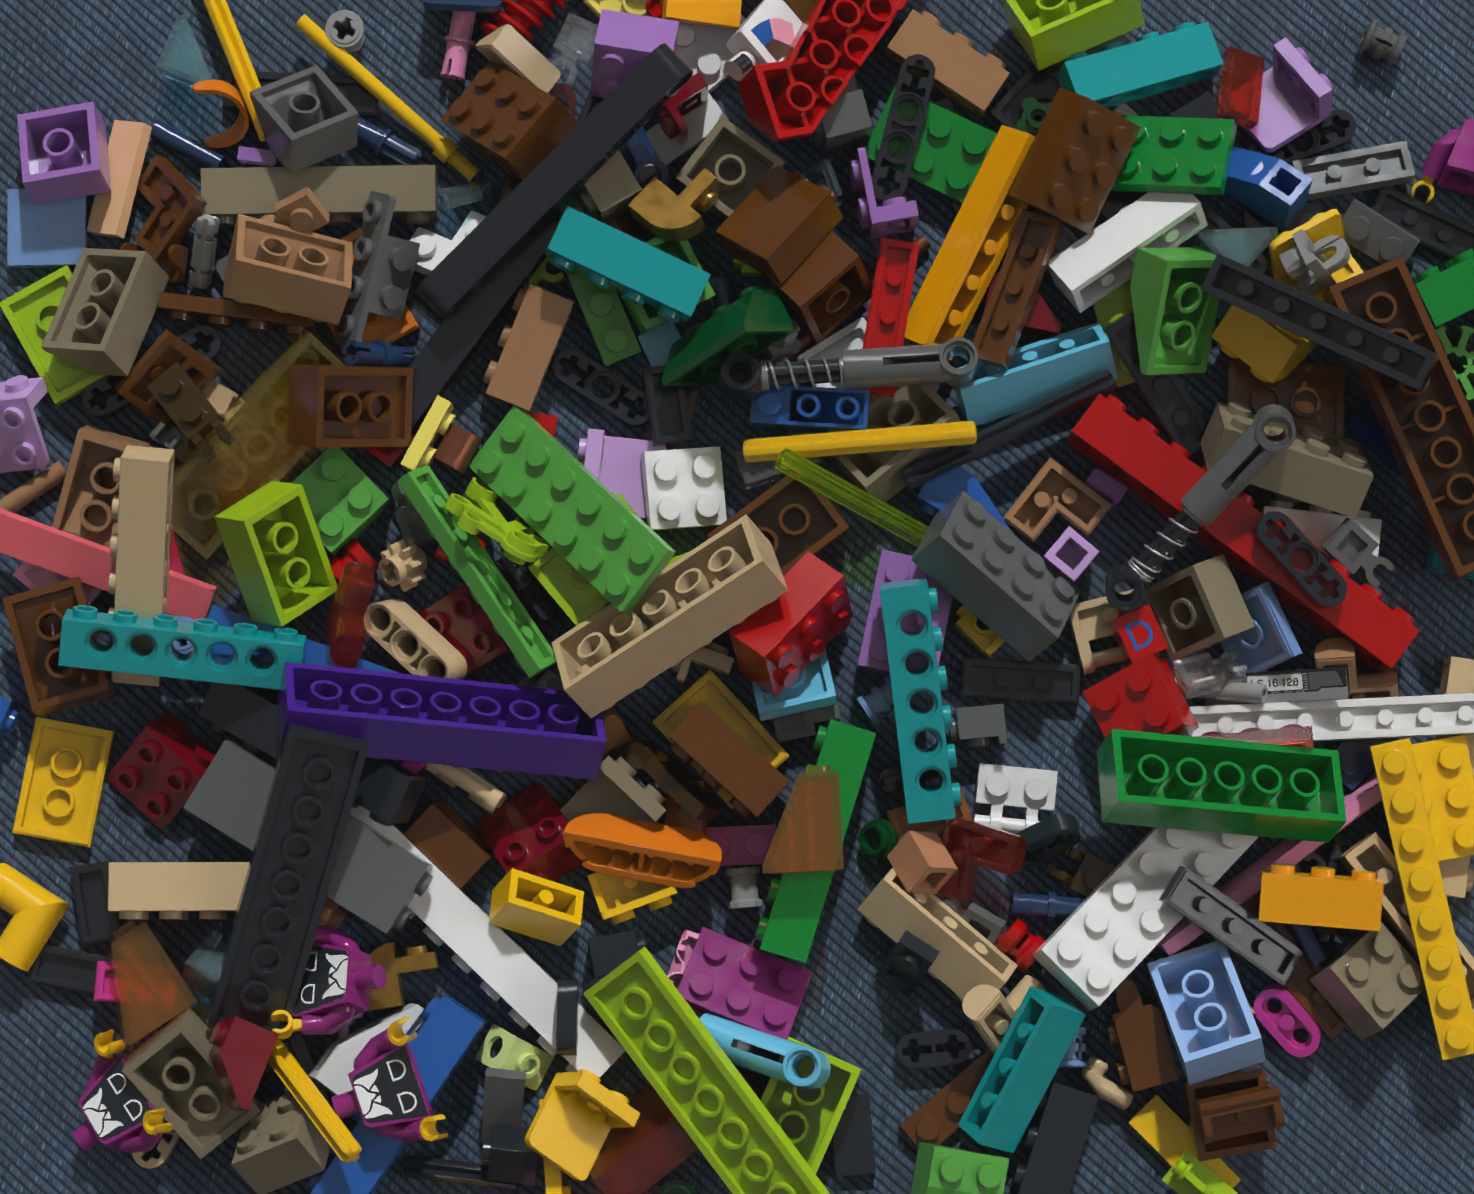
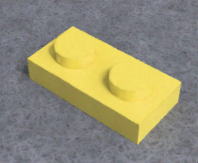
(435, 423)

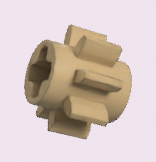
(403, 565)

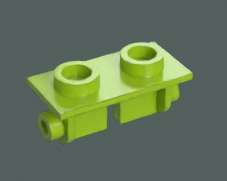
(1194, 1177)

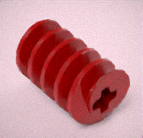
(522, 16)

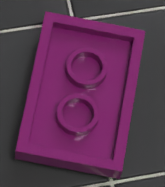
(743, 984)

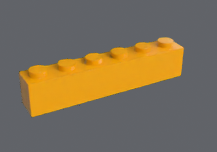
(971, 246)

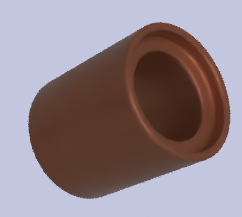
(457, 449)

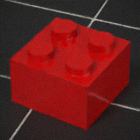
(1142, 700)

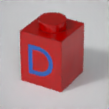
(1138, 633)

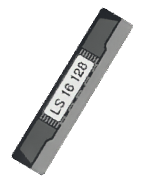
(1297, 685)

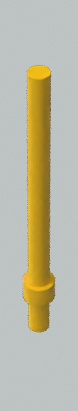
(443, 148)

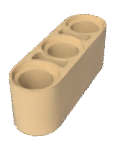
(398, 635)

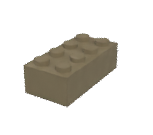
(1310, 470)

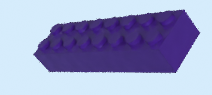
(445, 720)

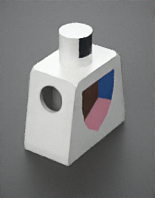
(762, 37)

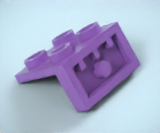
(893, 217)

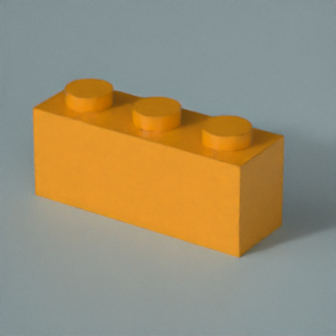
(1321, 898)

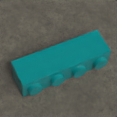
(1143, 67)
(627, 265)
(1021, 1069)

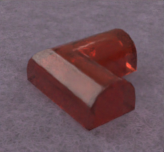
(347, 614)
(975, 846)

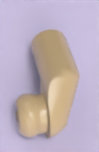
(1103, 1087)

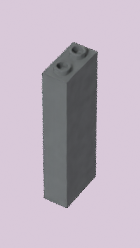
(371, 871)

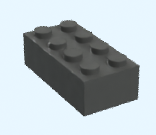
(996, 576)

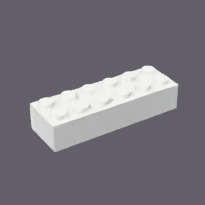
(1124, 912)

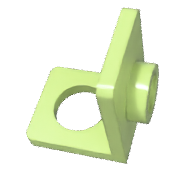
(515, 1055)

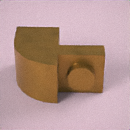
(671, 215)
(414, 960)

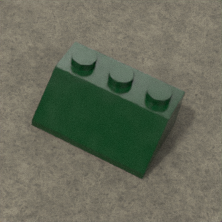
(744, 326)

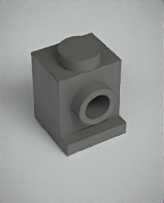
(979, 725)

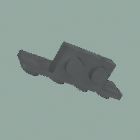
(379, 270)

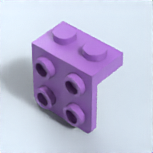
(1291, 98)

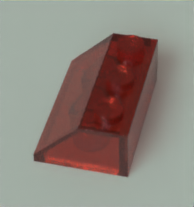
(642, 1154)

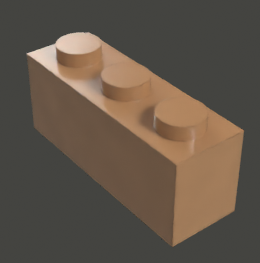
(959, 69)
(528, 345)

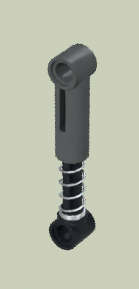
(855, 369)
(1203, 503)

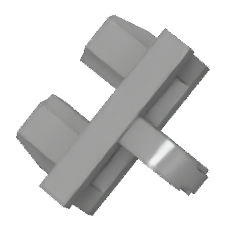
(1309, 263)

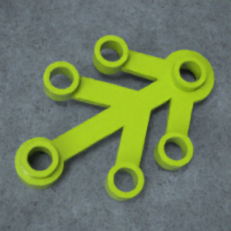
(479, 514)

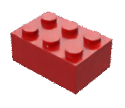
(795, 628)

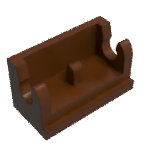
(449, 844)
(1240, 1112)

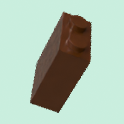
(780, 223)

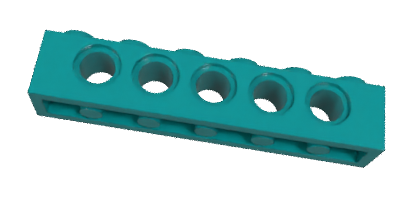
(82, 651)
(921, 801)

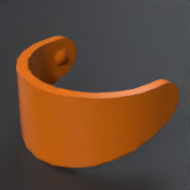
(240, 127)

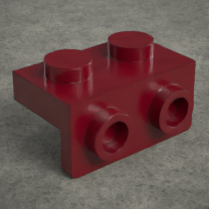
(684, 102)

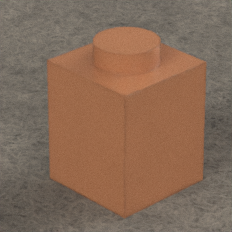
(922, 862)

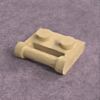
(1089, 623)
(478, 789)

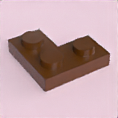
(175, 208)

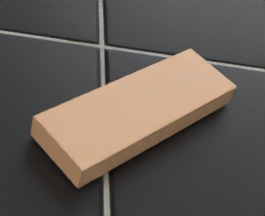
(126, 157)

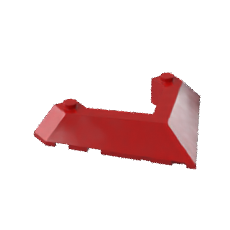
(831, 45)

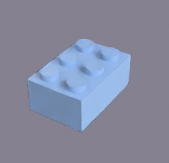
(1206, 1012)

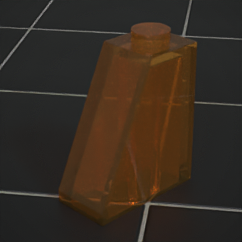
(809, 827)
(144, 982)

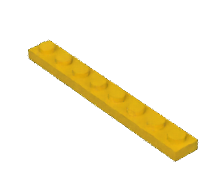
(1425, 897)

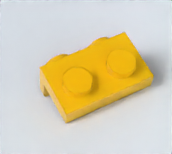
(621, 895)

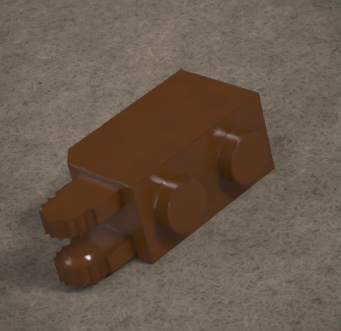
(1140, 1040)

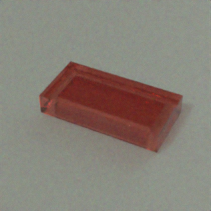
(1241, 87)

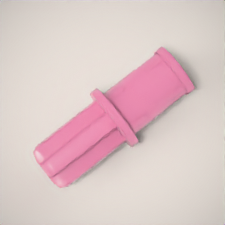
(458, 45)

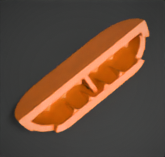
(643, 849)

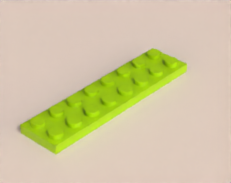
(699, 1081)

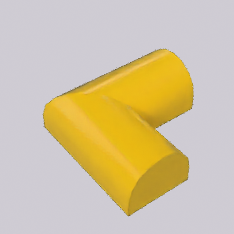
(33, 920)

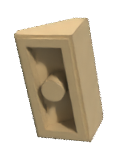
(518, 56)

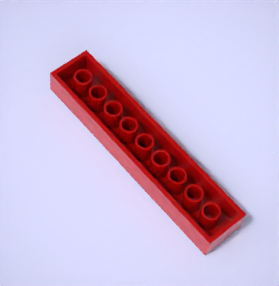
(1164, 474)

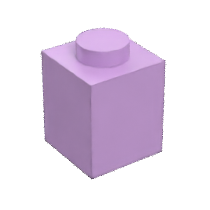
(1070, 555)

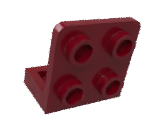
(466, 628)
(162, 769)
(530, 835)

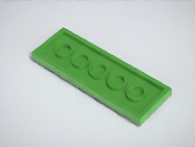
(571, 509)

